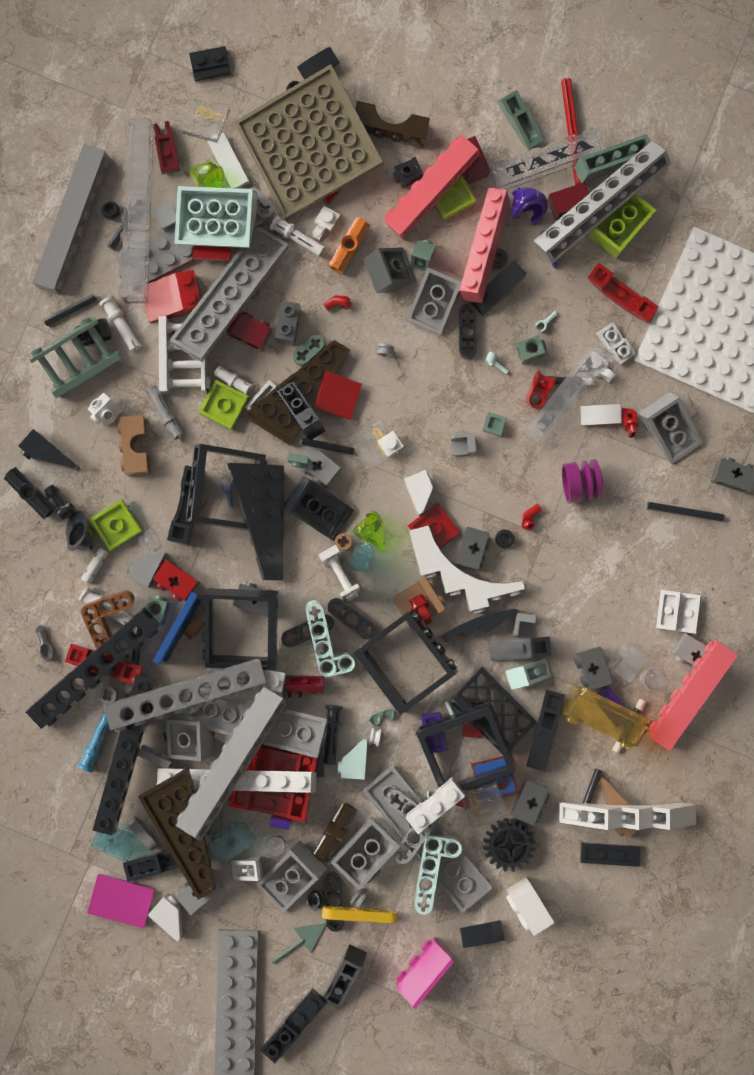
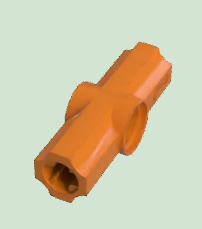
(355, 236)

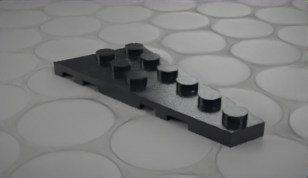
(262, 507)

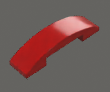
(621, 294)
(124, 672)

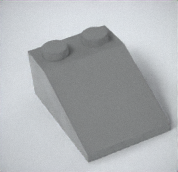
(435, 299)
(671, 427)
(291, 876)

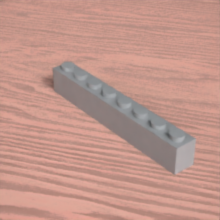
(71, 219)
(231, 764)

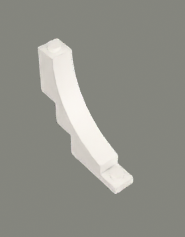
(628, 816)

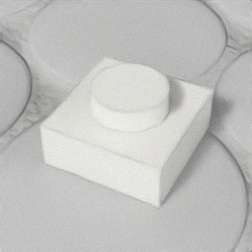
(390, 444)

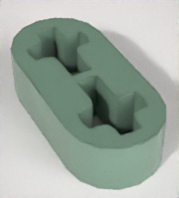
(306, 347)

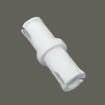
(233, 380)

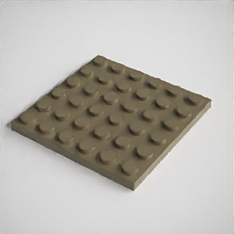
(308, 142)

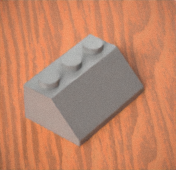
(365, 853)

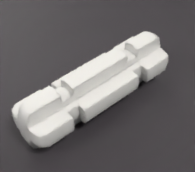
(94, 565)

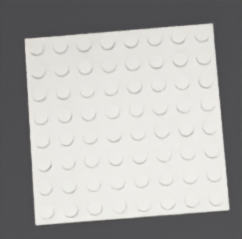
(707, 321)

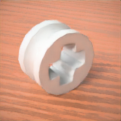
(375, 737)

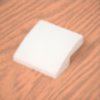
(678, 611)

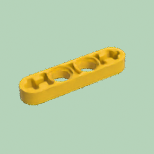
(359, 914)

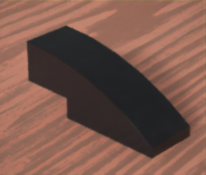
(500, 287)

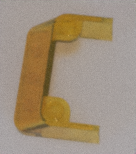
(605, 716)

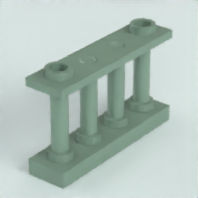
(92, 366)

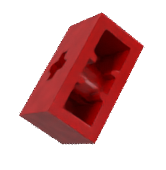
(164, 581)

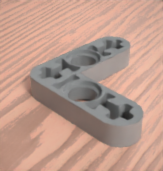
(423, 835)

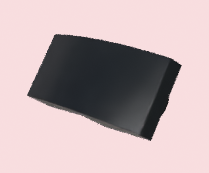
(318, 62)
(482, 934)

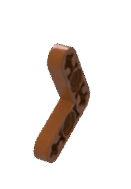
(101, 613)

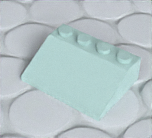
(215, 216)

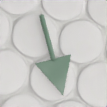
(308, 935)

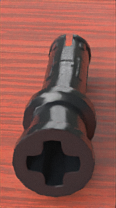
(333, 725)

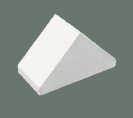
(247, 869)

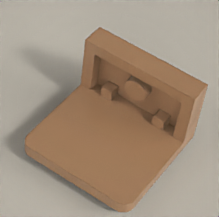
(425, 587)

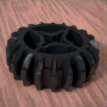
(517, 844)

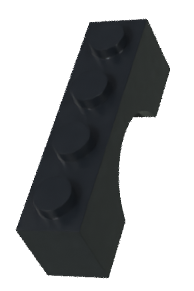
(181, 531)

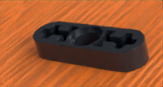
(462, 317)
(351, 610)
(296, 640)
(327, 887)

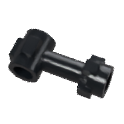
(65, 509)

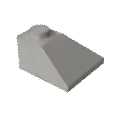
(188, 740)

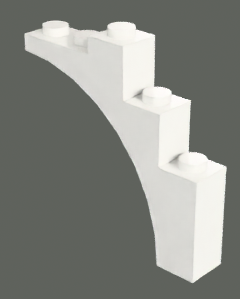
(453, 580)

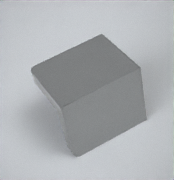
(165, 215)
(463, 444)
(523, 625)

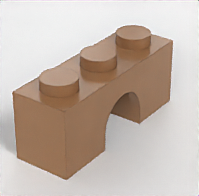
(131, 429)

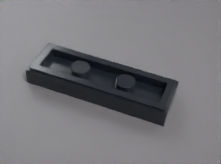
(610, 854)

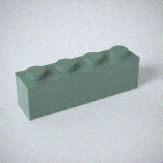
(609, 159)

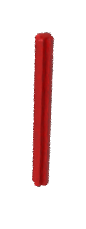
(570, 113)

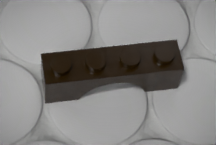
(412, 130)

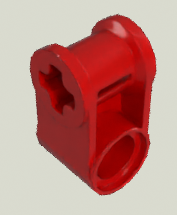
(540, 389)

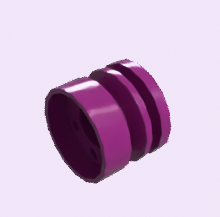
(577, 481)

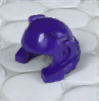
(529, 199)

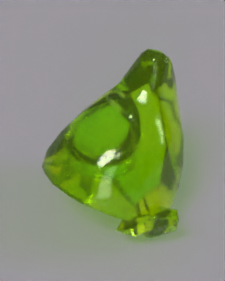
(207, 174)
(372, 530)

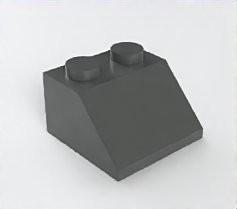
(389, 269)

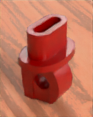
(630, 424)
(420, 605)

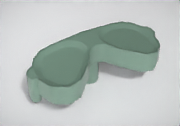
(375, 718)

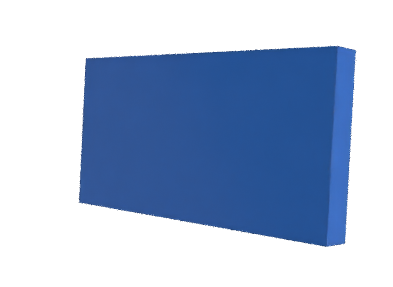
(178, 628)

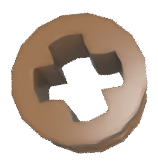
(347, 546)

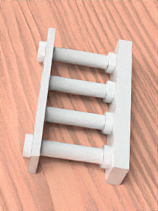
(167, 365)
(331, 557)

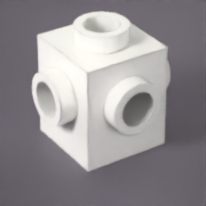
(104, 410)

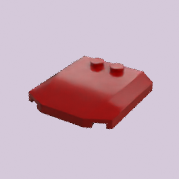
(283, 804)

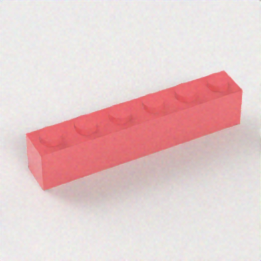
(432, 186)
(485, 245)
(692, 694)

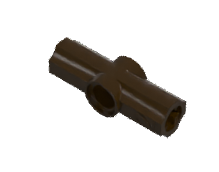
(335, 831)

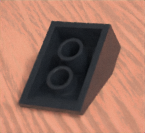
(318, 508)

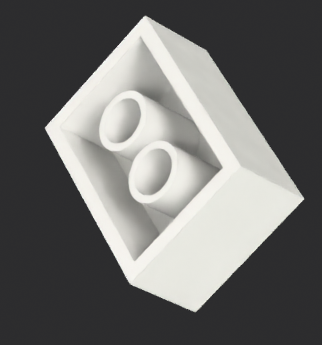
(528, 907)

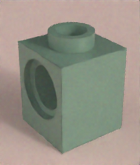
(526, 356)
(164, 608)

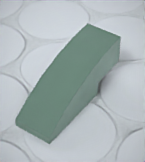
(521, 119)

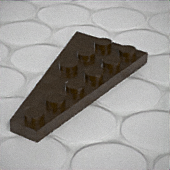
(272, 412)
(164, 806)

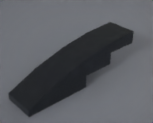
(485, 622)
(149, 865)

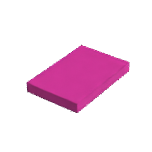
(121, 900)

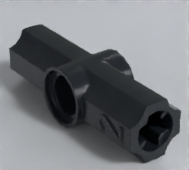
(21, 485)

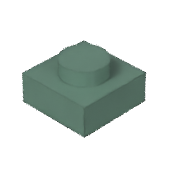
(494, 424)
(298, 460)

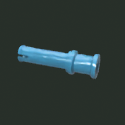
(92, 751)

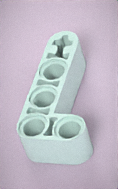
(323, 638)
(432, 873)

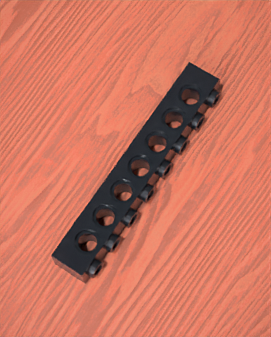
(39, 711)
(123, 764)

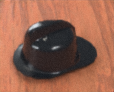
(79, 533)

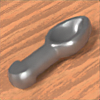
(45, 649)

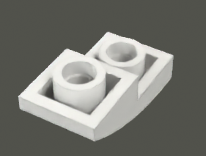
(616, 343)
(601, 414)

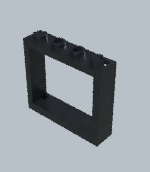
(197, 480)
(226, 661)
(383, 681)
(458, 719)

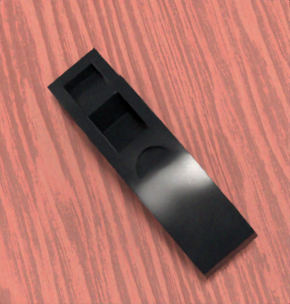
(545, 730)
(293, 1025)

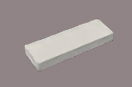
(228, 161)

